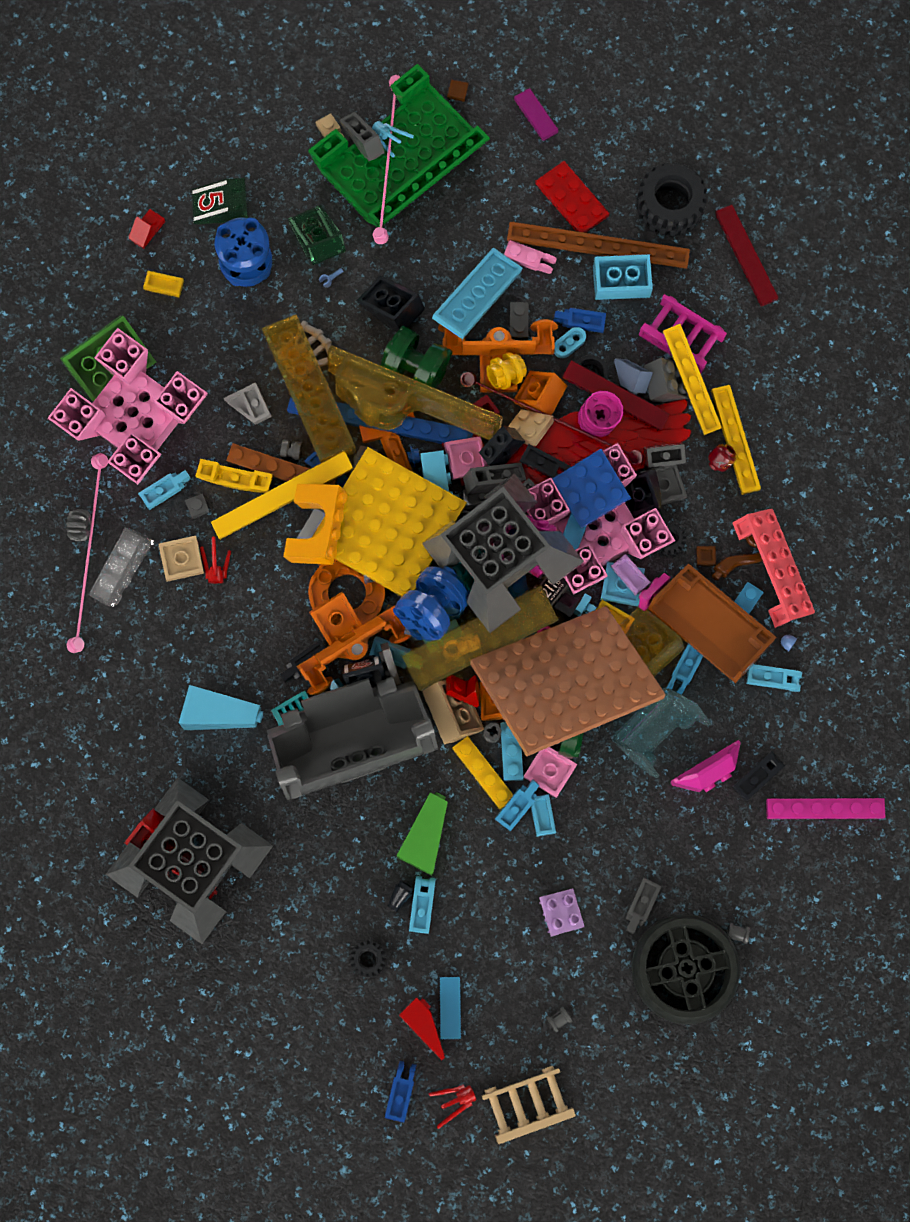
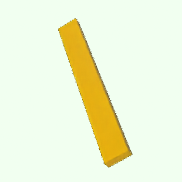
(280, 495)

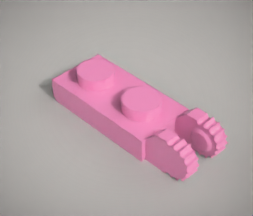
(529, 257)

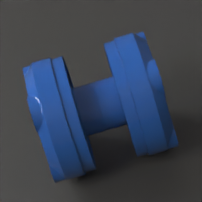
(243, 251)
(428, 608)

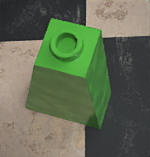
(423, 839)

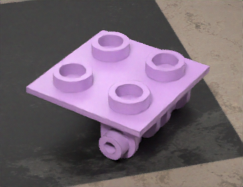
(561, 912)

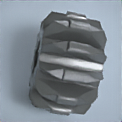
(78, 525)

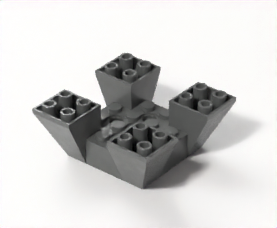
(464, 540)
(153, 863)

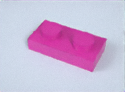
(648, 594)

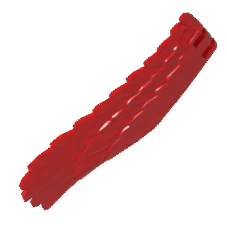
(630, 434)

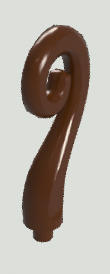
(726, 565)

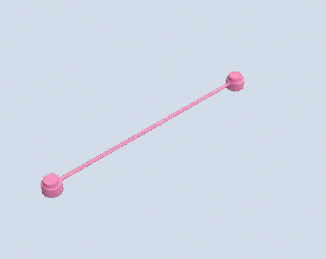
(380, 234)
(76, 644)

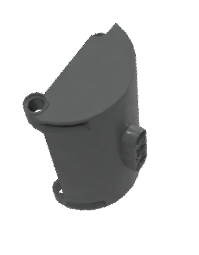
(349, 735)

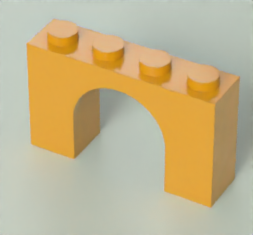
(322, 547)

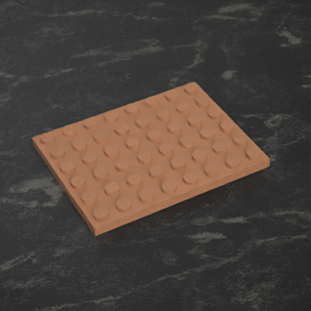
(567, 680)

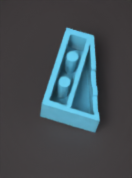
(434, 468)

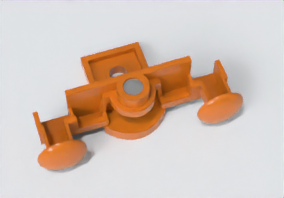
(500, 342)
(345, 639)

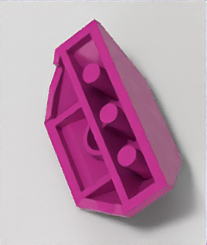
(710, 770)

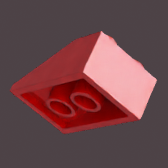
(421, 1022)

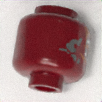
(722, 457)

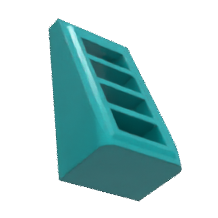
(303, 695)

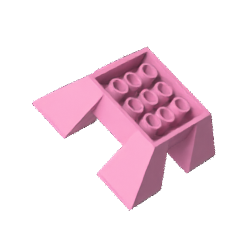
(103, 418)
(623, 535)

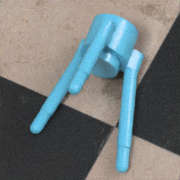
(383, 131)

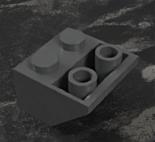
(665, 382)

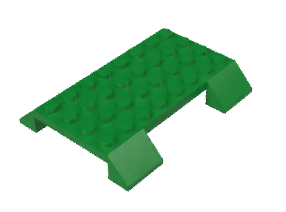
(438, 146)

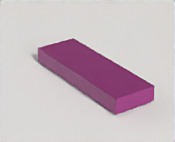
(536, 114)

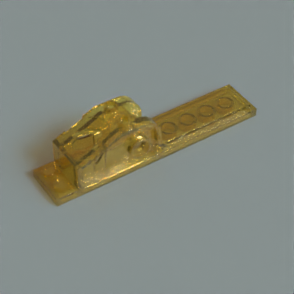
(388, 397)

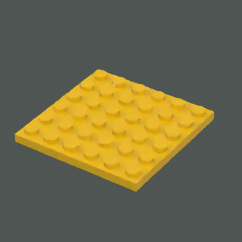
(389, 519)

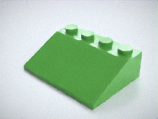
(86, 369)

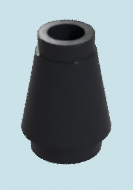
(400, 895)

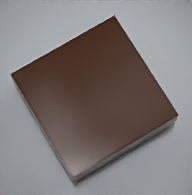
(457, 90)
(705, 555)

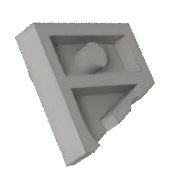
(250, 403)

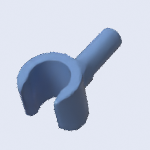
(330, 277)

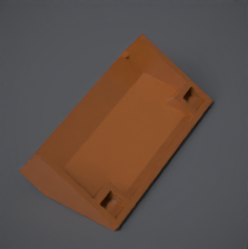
(711, 623)

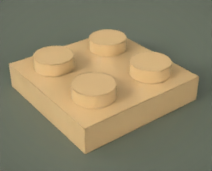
(531, 425)
(181, 558)

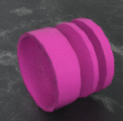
(607, 406)

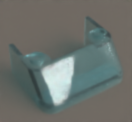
(653, 724)

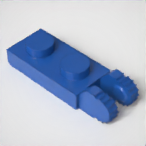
(400, 1094)

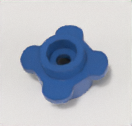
(414, 456)

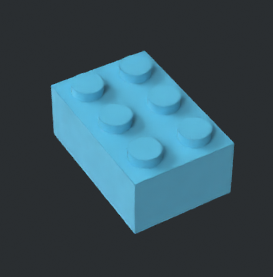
(622, 277)

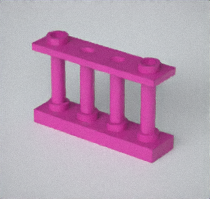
(652, 335)

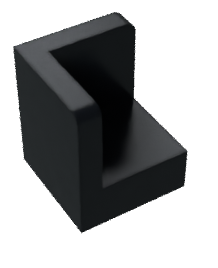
(566, 606)

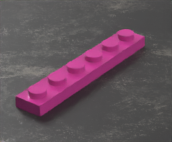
(826, 808)

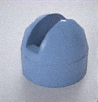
(788, 641)

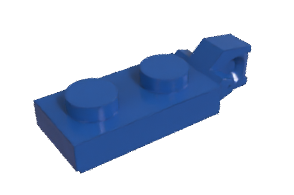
(581, 318)

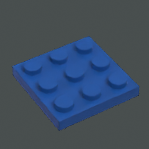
(591, 488)

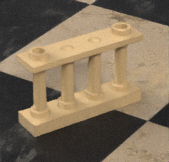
(543, 1118)

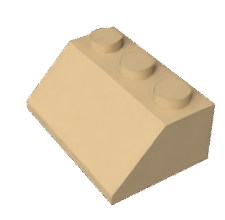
(452, 716)

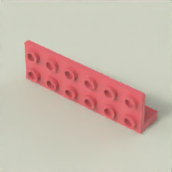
(779, 565)

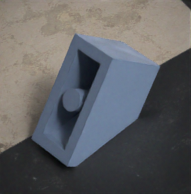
(632, 376)

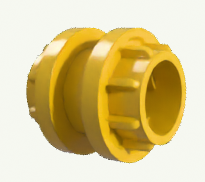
(506, 370)

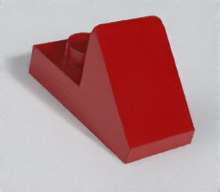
(145, 228)
(463, 690)

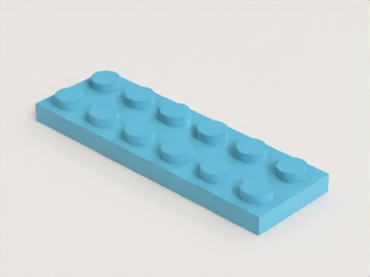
(477, 293)

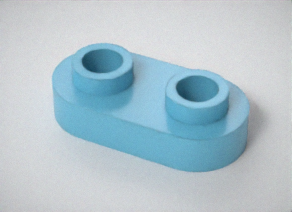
(569, 343)

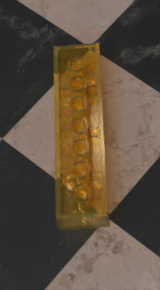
(308, 389)
(457, 647)

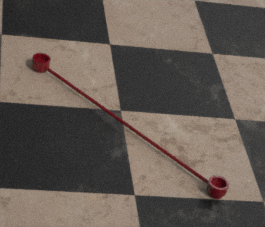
(469, 379)

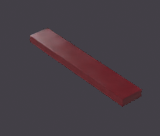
(746, 255)
(631, 403)

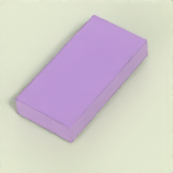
(630, 574)

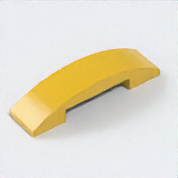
(233, 477)

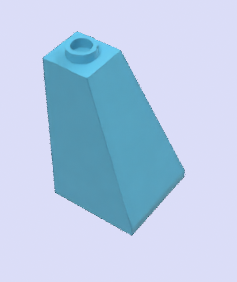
(217, 711)

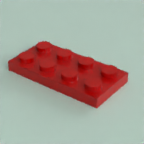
(572, 198)

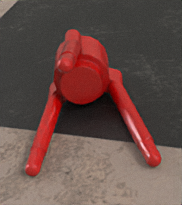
(215, 574)
(464, 1096)

